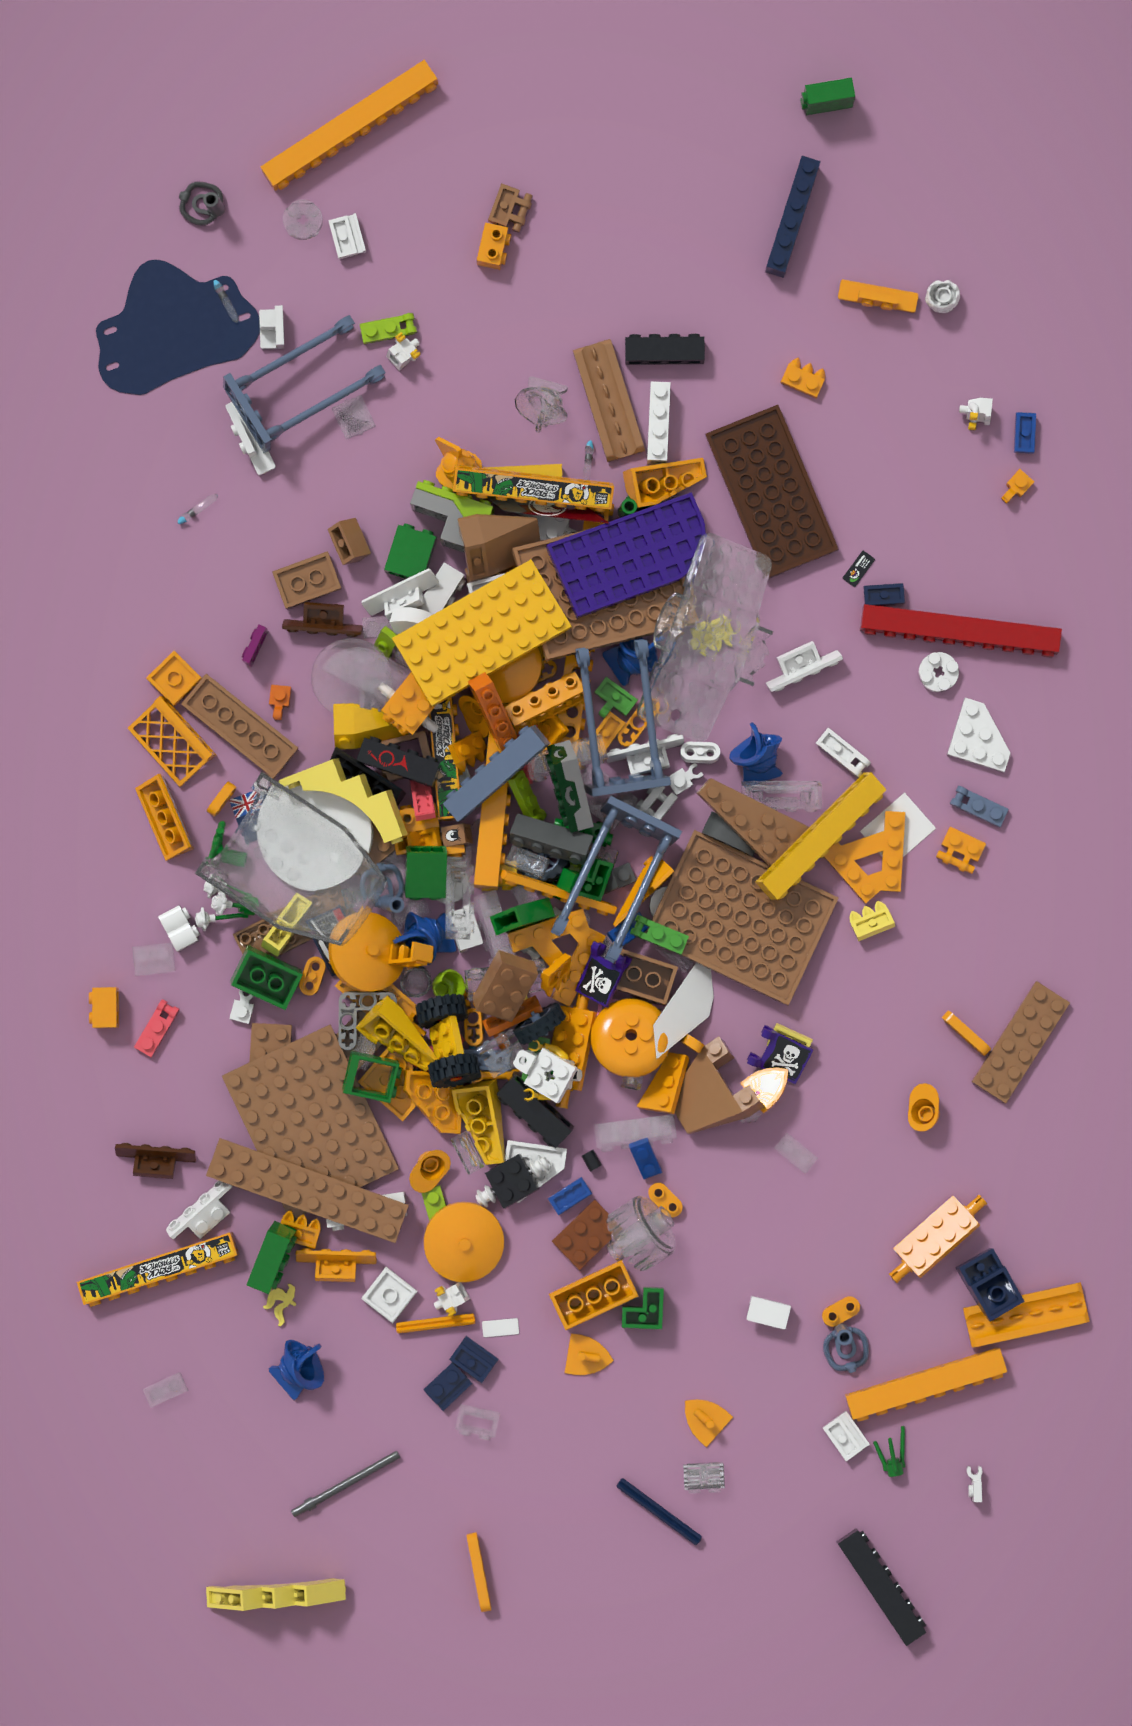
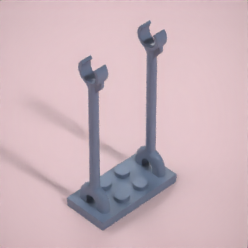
(252, 418)
(635, 781)
(647, 827)

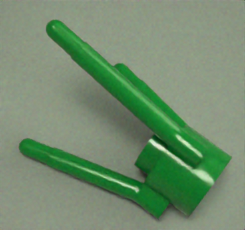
(893, 1466)

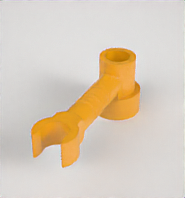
(487, 1075)

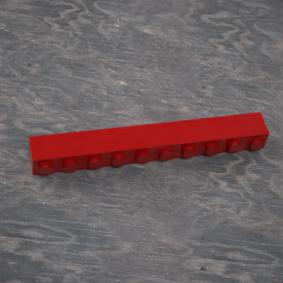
(961, 630)

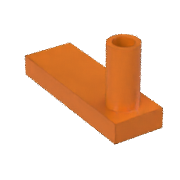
(496, 1025)

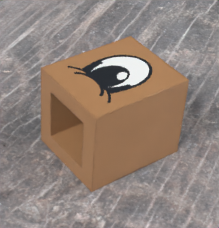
(456, 835)

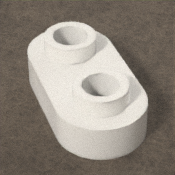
(700, 752)

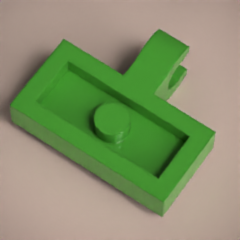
(614, 697)

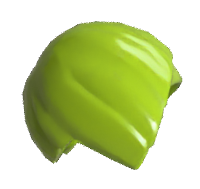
(449, 983)

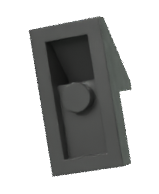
(620, 877)

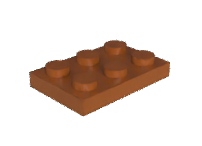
(584, 1235)

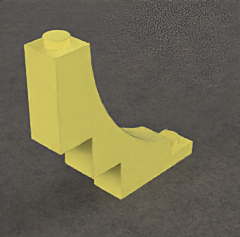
(331, 779)
(276, 1595)

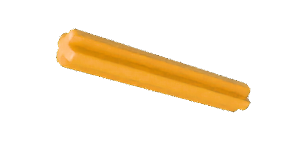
(435, 1323)

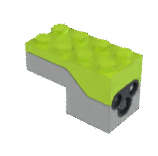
(447, 507)

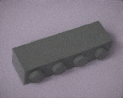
(550, 839)

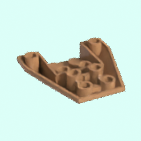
(490, 542)

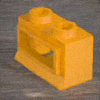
(407, 957)

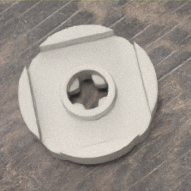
(927, 675)

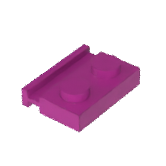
(257, 639)

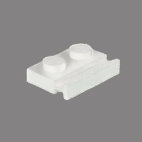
(347, 236)
(846, 1436)

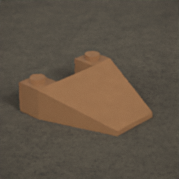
(705, 1096)

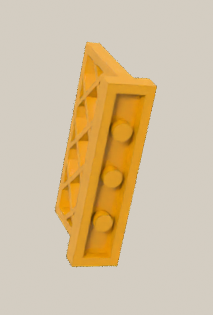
(183, 728)

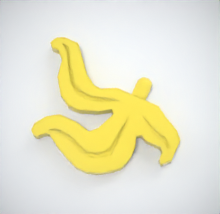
(287, 1299)

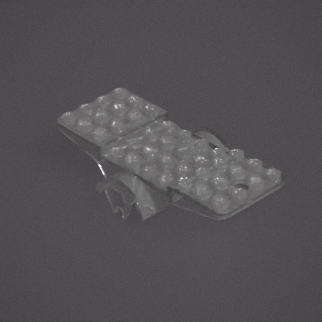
(708, 637)

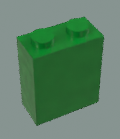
(828, 96)
(410, 551)
(425, 872)
(522, 916)

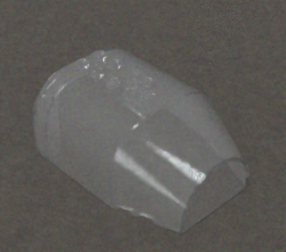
(297, 867)

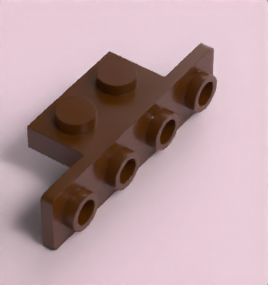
(323, 618)
(154, 1161)

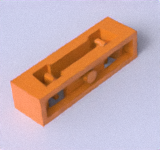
(492, 709)

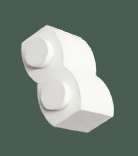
(178, 928)

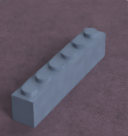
(495, 773)

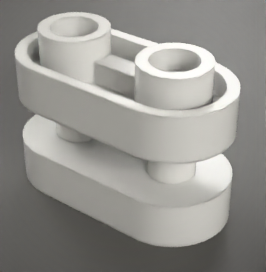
(654, 794)

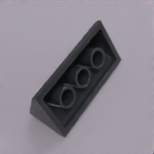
(376, 782)

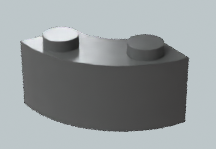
(721, 831)

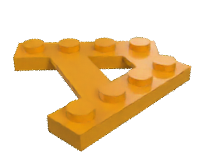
(889, 841)
(540, 938)

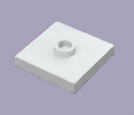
(389, 1294)

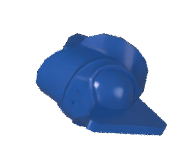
(624, 661)
(757, 756)
(427, 932)
(298, 1368)

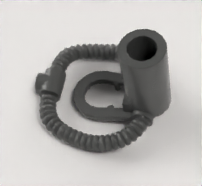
(212, 200)

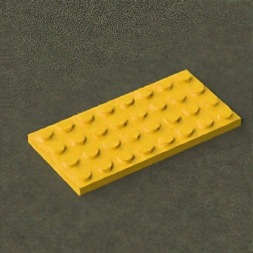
(481, 632)

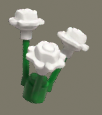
(219, 904)

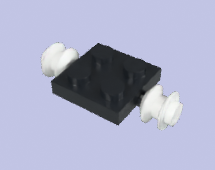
(512, 1181)

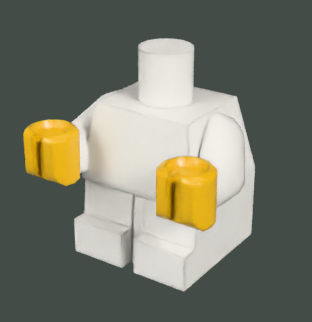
(403, 351)
(977, 411)
(451, 1298)

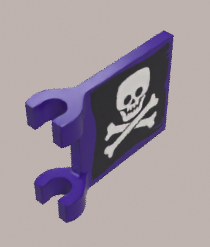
(601, 976)
(782, 1053)

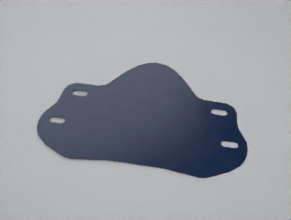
(172, 329)

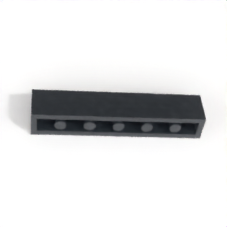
(881, 1586)

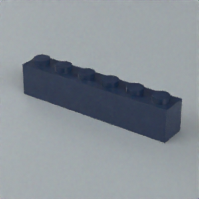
(792, 216)

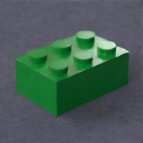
(266, 977)
(272, 1257)

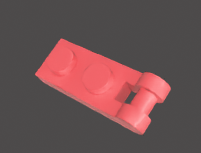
(156, 1028)

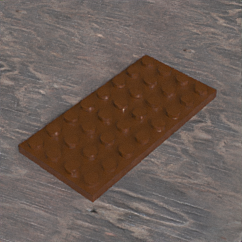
(771, 490)

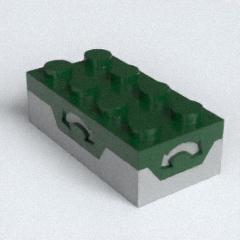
(568, 786)

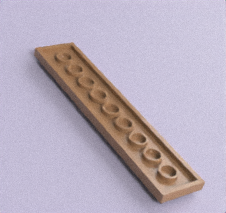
(307, 1190)

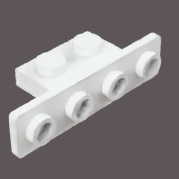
(262, 461)
(403, 594)
(801, 663)
(639, 755)
(203, 1214)

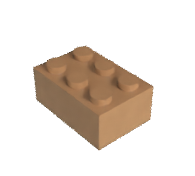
(647, 978)
(505, 986)

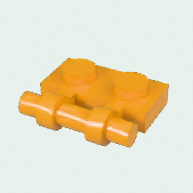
(963, 844)

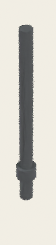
(310, 1503)

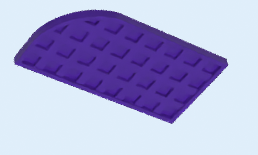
(628, 555)

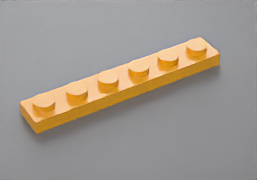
(550, 890)

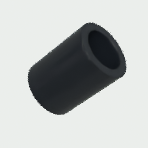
(591, 1160)

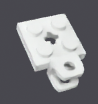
(537, 1068)

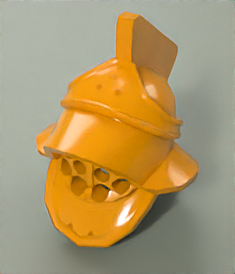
(453, 456)

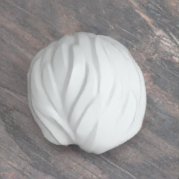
(942, 296)

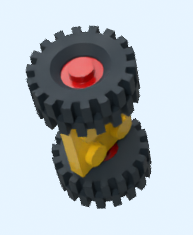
(442, 1019)

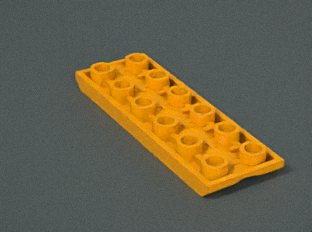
(1038, 1313)

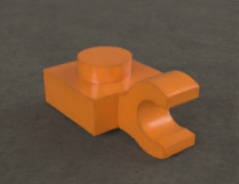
(279, 698)

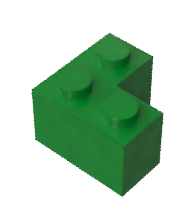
(595, 882)
(649, 1315)

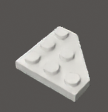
(978, 738)
(555, 1157)

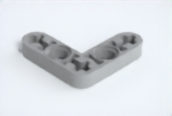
(352, 1011)

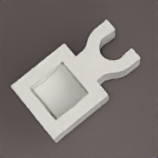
(682, 780)
(242, 1009)

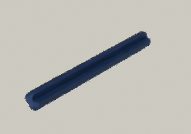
(659, 1511)

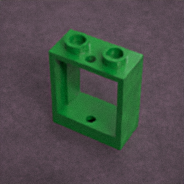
(391, 1090)

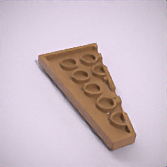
(758, 825)

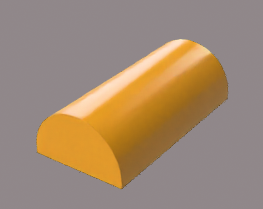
(593, 1295)

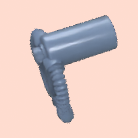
(390, 902)
(843, 1336)

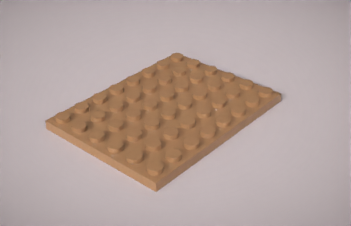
(602, 628)
(736, 924)
(302, 1116)

